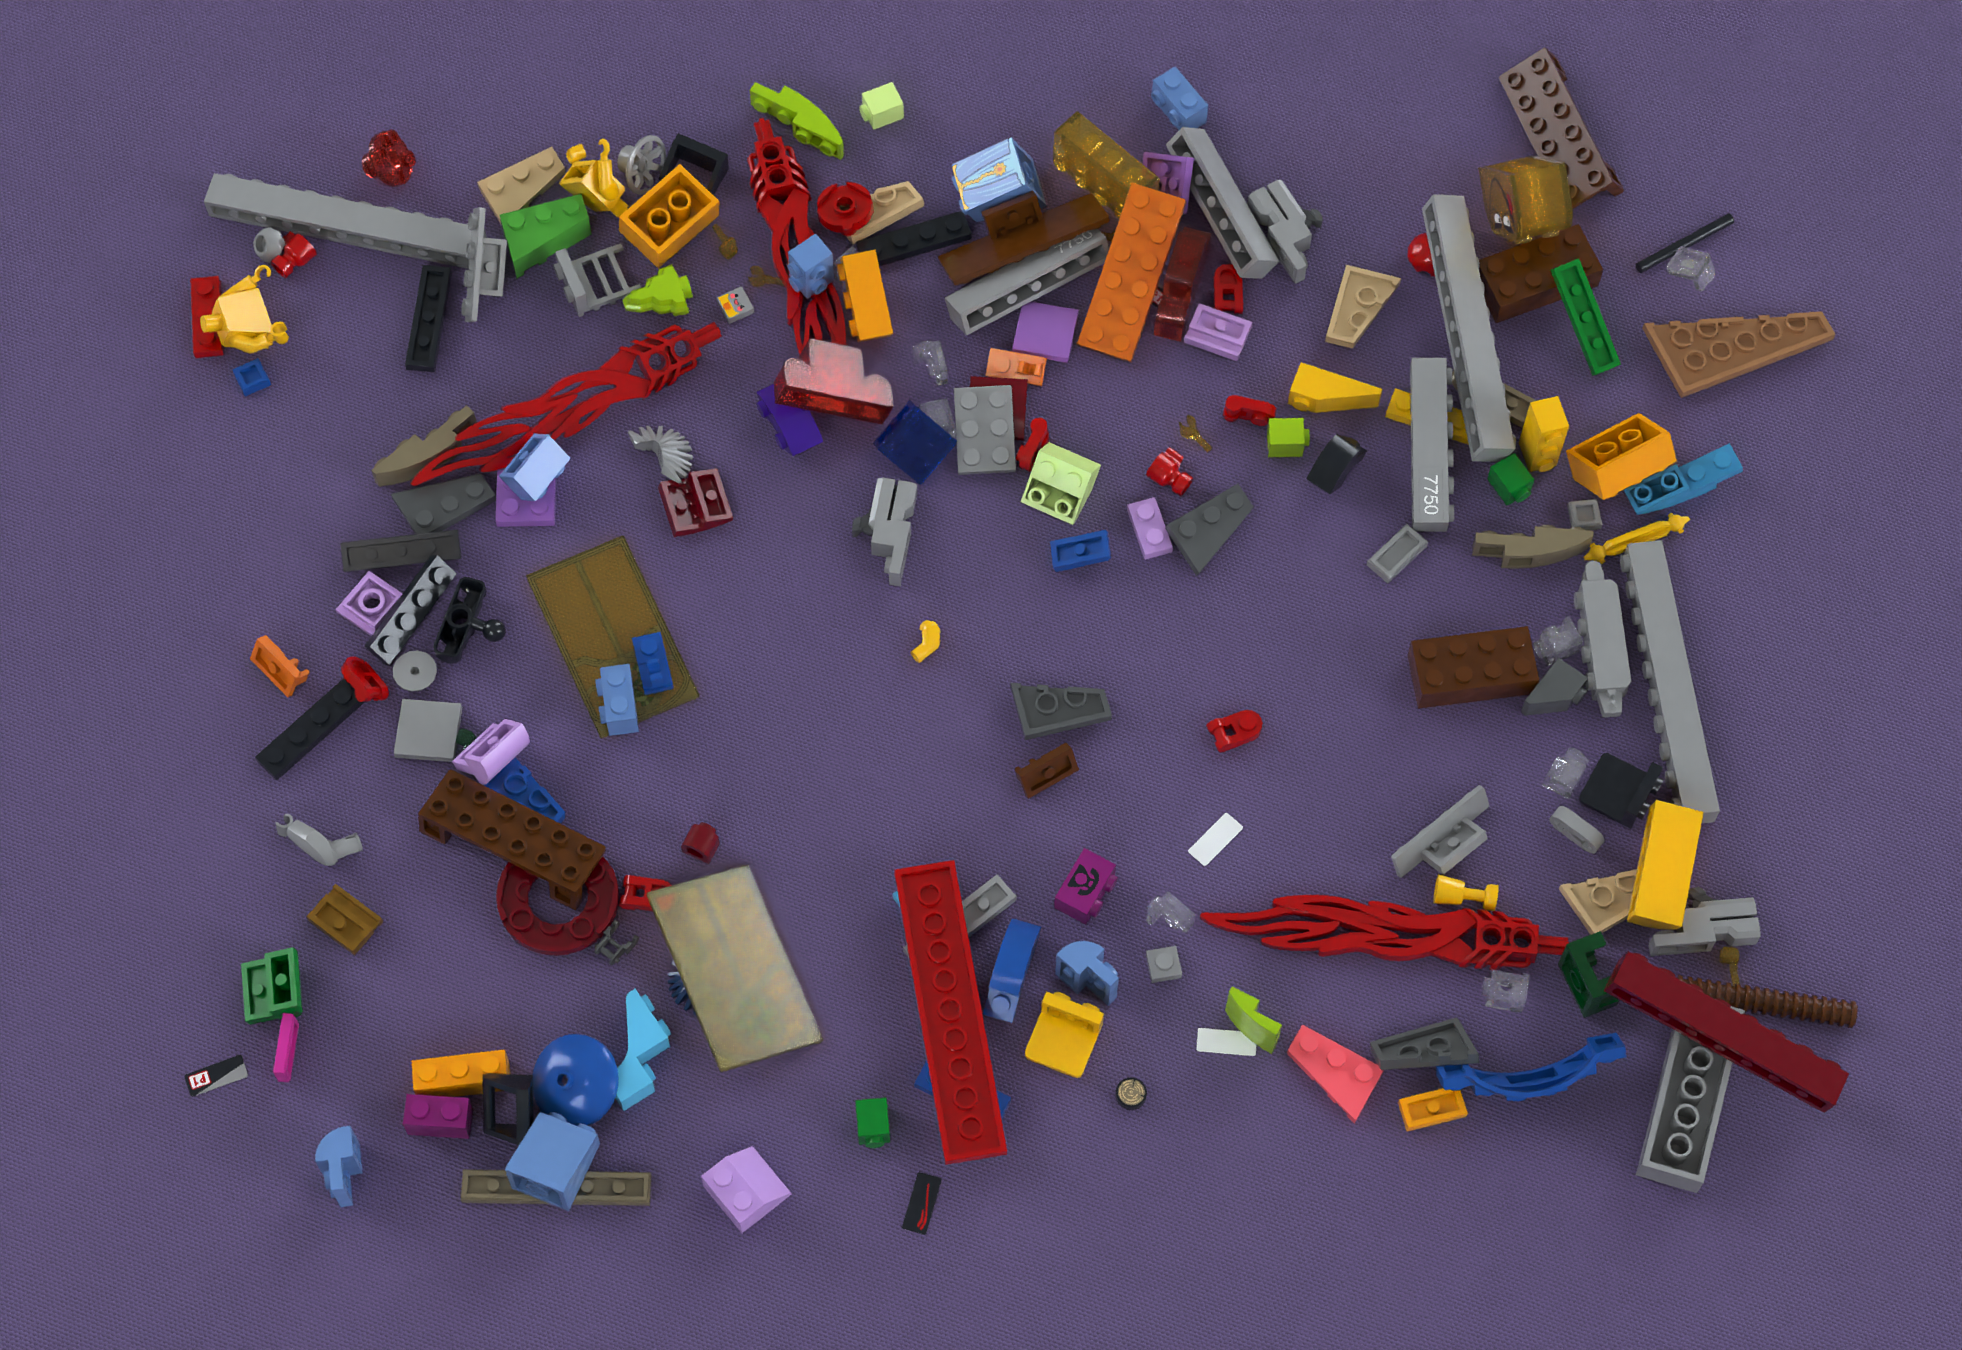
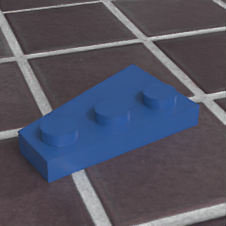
(518, 784)

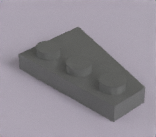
(444, 503)

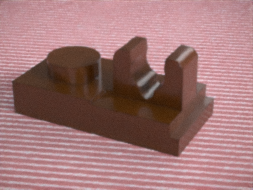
(1047, 770)

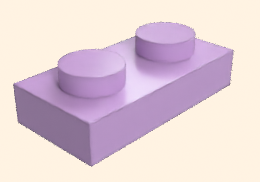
(1149, 528)

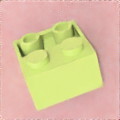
(1060, 482)

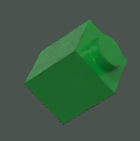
(1511, 479)
(872, 1122)

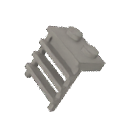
(577, 285)

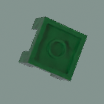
(1577, 970)

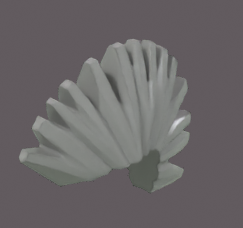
(668, 447)

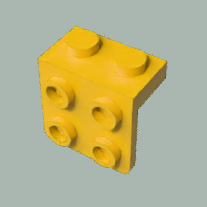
(1064, 1034)

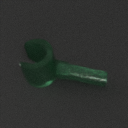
(465, 738)

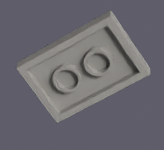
(984, 430)

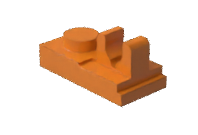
(1016, 366)
(277, 667)

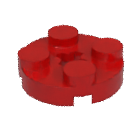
(849, 220)

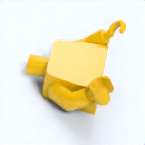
(594, 180)
(243, 318)

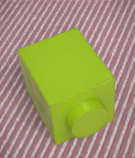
(1287, 437)

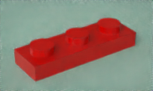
(203, 298)

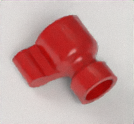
(296, 253)
(1166, 472)

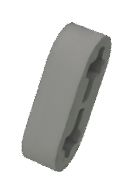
(1577, 829)

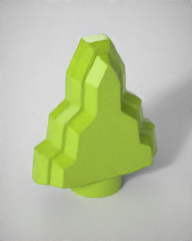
(661, 293)

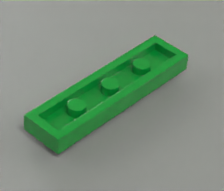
(1585, 317)

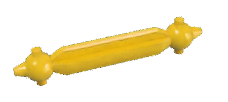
(1644, 534)

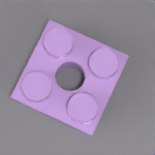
(369, 588)

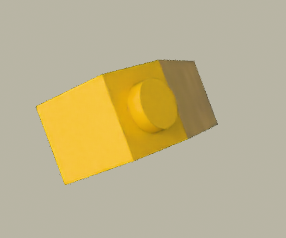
(1326, 391)

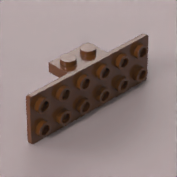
(1019, 230)

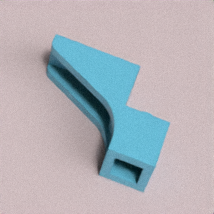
(645, 1041)

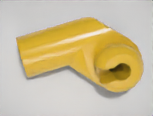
(930, 641)

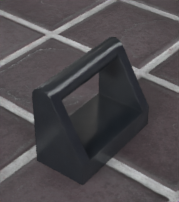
(699, 155)
(523, 1089)

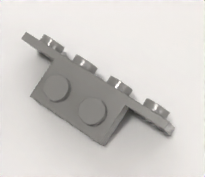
(486, 265)
(1447, 838)

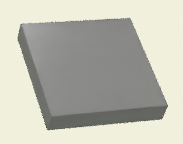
(428, 730)

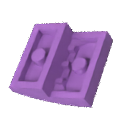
(1045, 331)

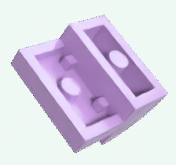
(492, 750)

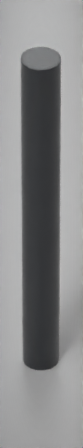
(1687, 242)

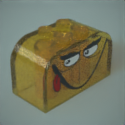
(1526, 198)

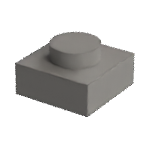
(1163, 964)

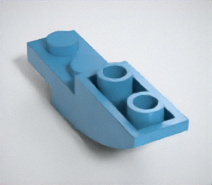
(1683, 482)

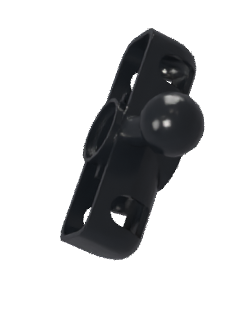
(457, 635)

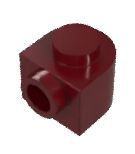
(701, 842)

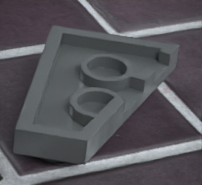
(1208, 526)
(1056, 710)
(1426, 1047)

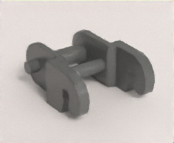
(614, 958)

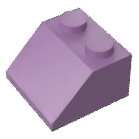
(744, 1187)

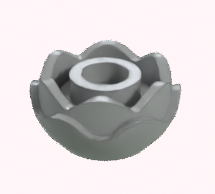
(268, 244)

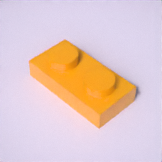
(1432, 1108)

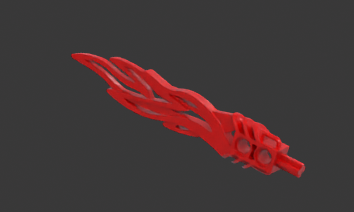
(779, 220)
(555, 422)
(1371, 933)

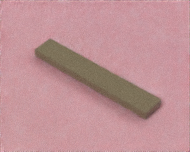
(596, 1189)

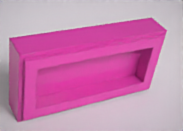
(286, 1047)

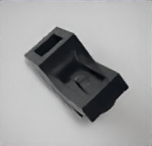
(1335, 463)

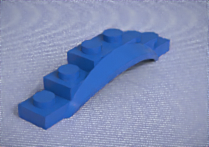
(1539, 1081)

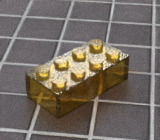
(1098, 162)

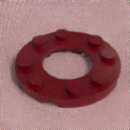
(557, 939)

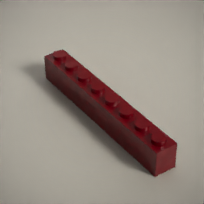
(1726, 1031)

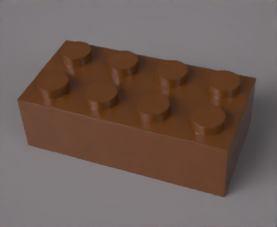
(1522, 278)
(1472, 667)

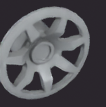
(639, 162)

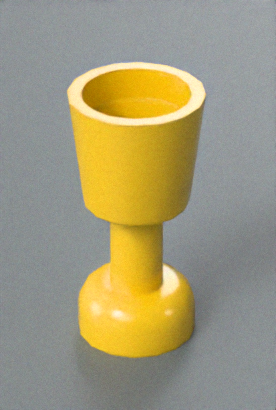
(1453, 891)

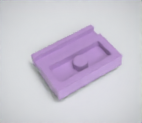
(1218, 332)

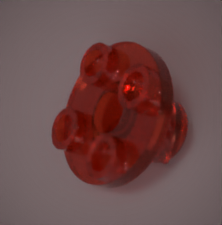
(388, 159)

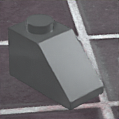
(1556, 690)

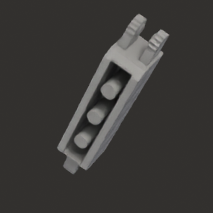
(1603, 639)

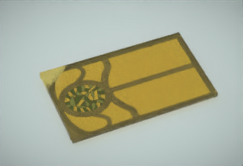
(594, 611)
(734, 968)

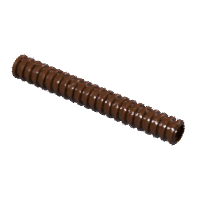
(1780, 1003)

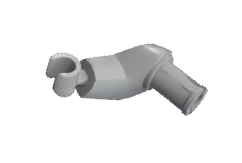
(316, 844)

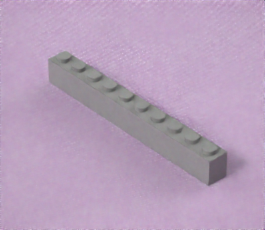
(338, 219)
(1468, 328)
(1669, 678)

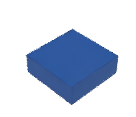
(251, 377)

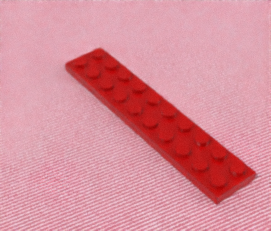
(950, 1013)

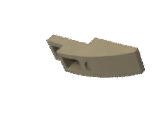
(414, 453)
(1544, 548)

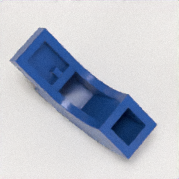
(1011, 969)

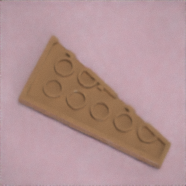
(1725, 348)

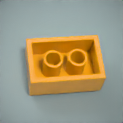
(669, 216)
(1621, 456)

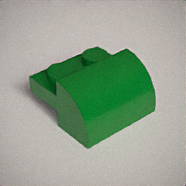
(272, 986)

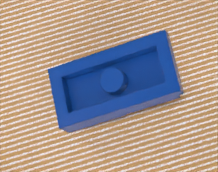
(1080, 550)
(652, 663)

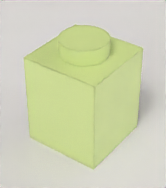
(882, 106)

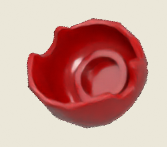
(1420, 255)

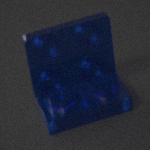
(915, 442)

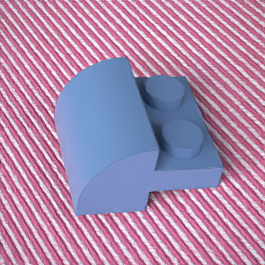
(1082, 965)
(337, 1159)

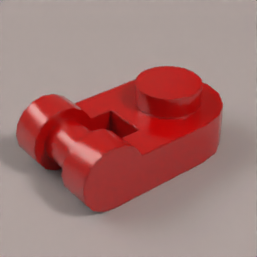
(1228, 282)
(1248, 409)
(1039, 438)
(364, 680)
(1244, 724)
(633, 883)

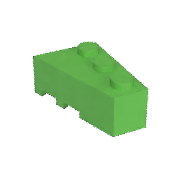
(543, 230)

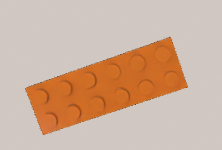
(1131, 272)

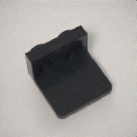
(1620, 789)

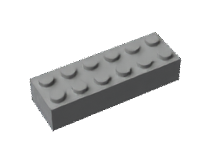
(1684, 1114)

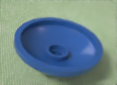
(590, 1076)

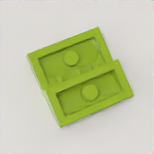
(1258, 1028)

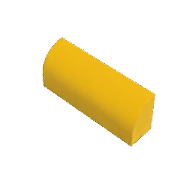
(1665, 866)

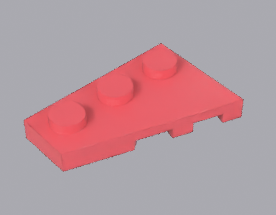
(1339, 1071)

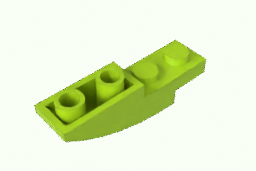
(807, 120)

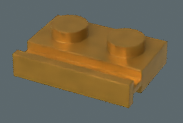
(344, 919)

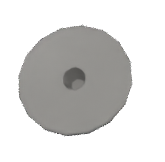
(414, 671)

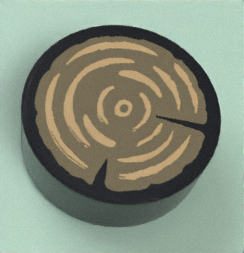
(1131, 1093)

